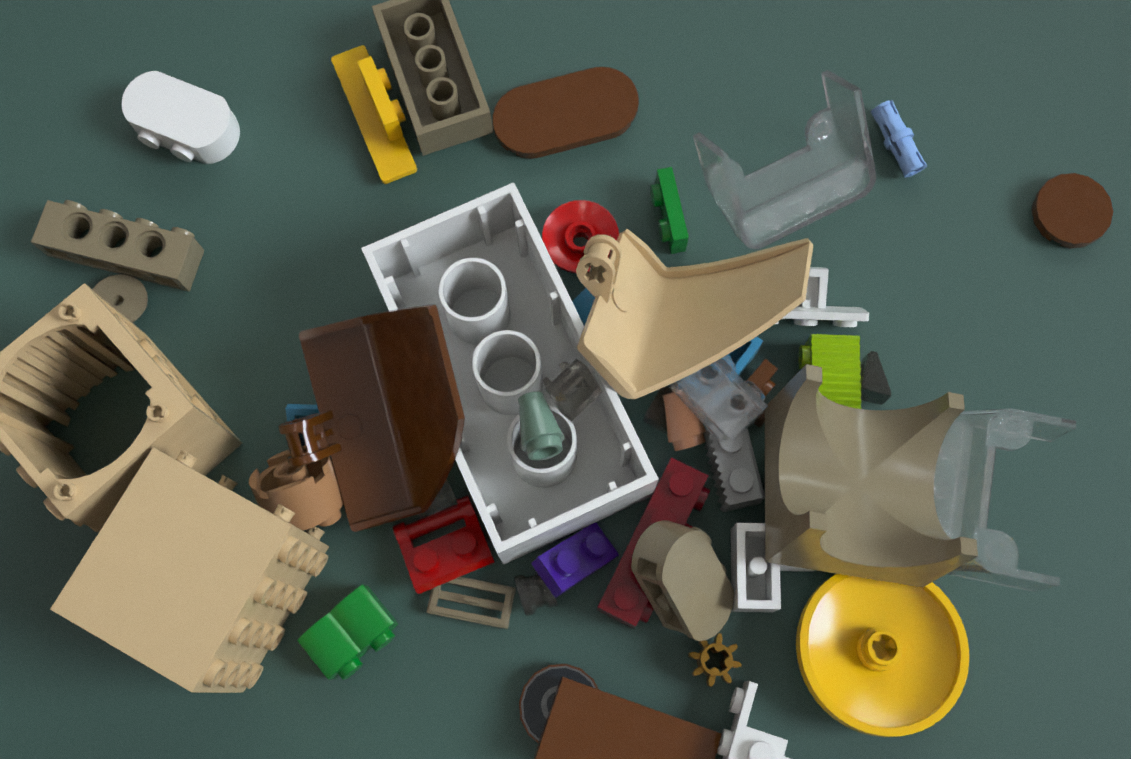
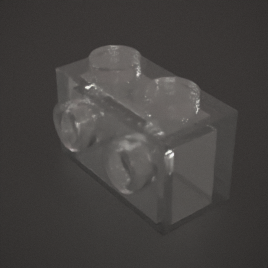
(721, 399)

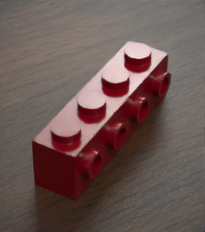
(673, 500)

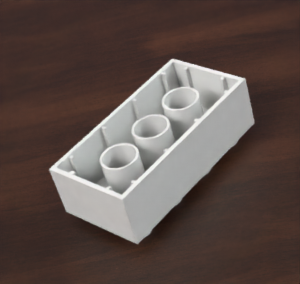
(505, 333)

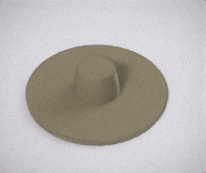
(124, 294)

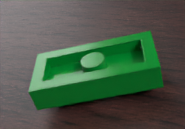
(672, 225)

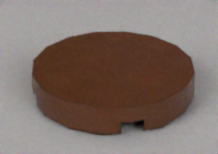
(1072, 210)

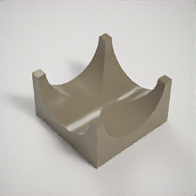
(857, 486)

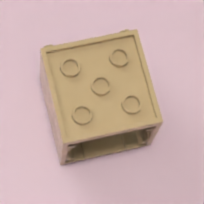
(60, 363)
(192, 577)

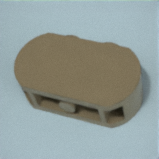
(683, 579)

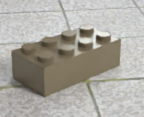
(433, 72)

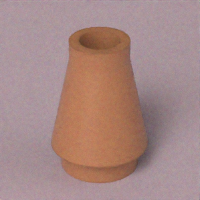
(682, 424)

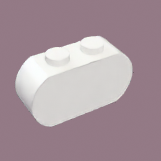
(180, 118)

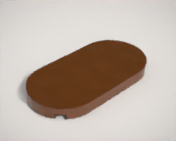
(565, 112)

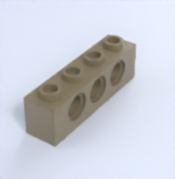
(63, 224)

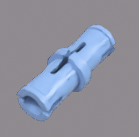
(898, 138)

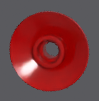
(572, 221)

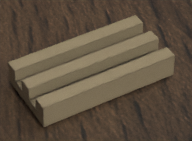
(506, 607)

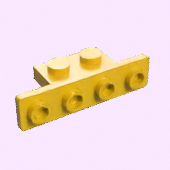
(375, 113)

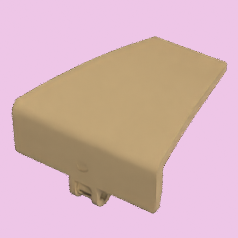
(669, 322)

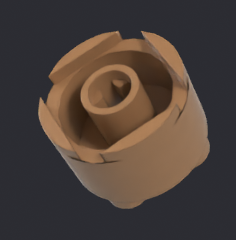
(305, 489)

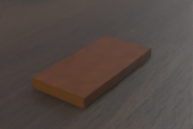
(605, 726)

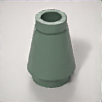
(538, 427)

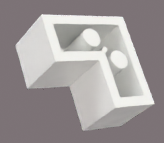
(754, 580)

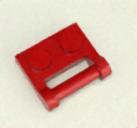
(447, 555)

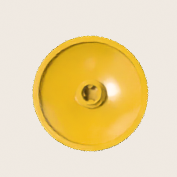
(882, 654)

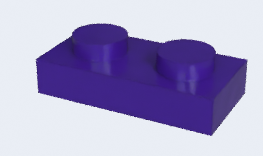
(574, 559)

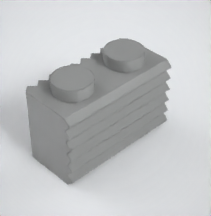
(734, 472)

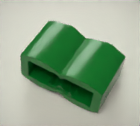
(348, 633)

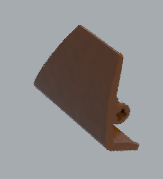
(383, 412)

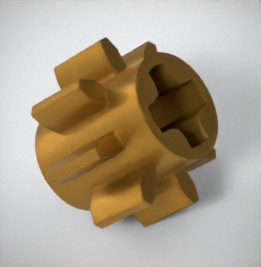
(726, 663)

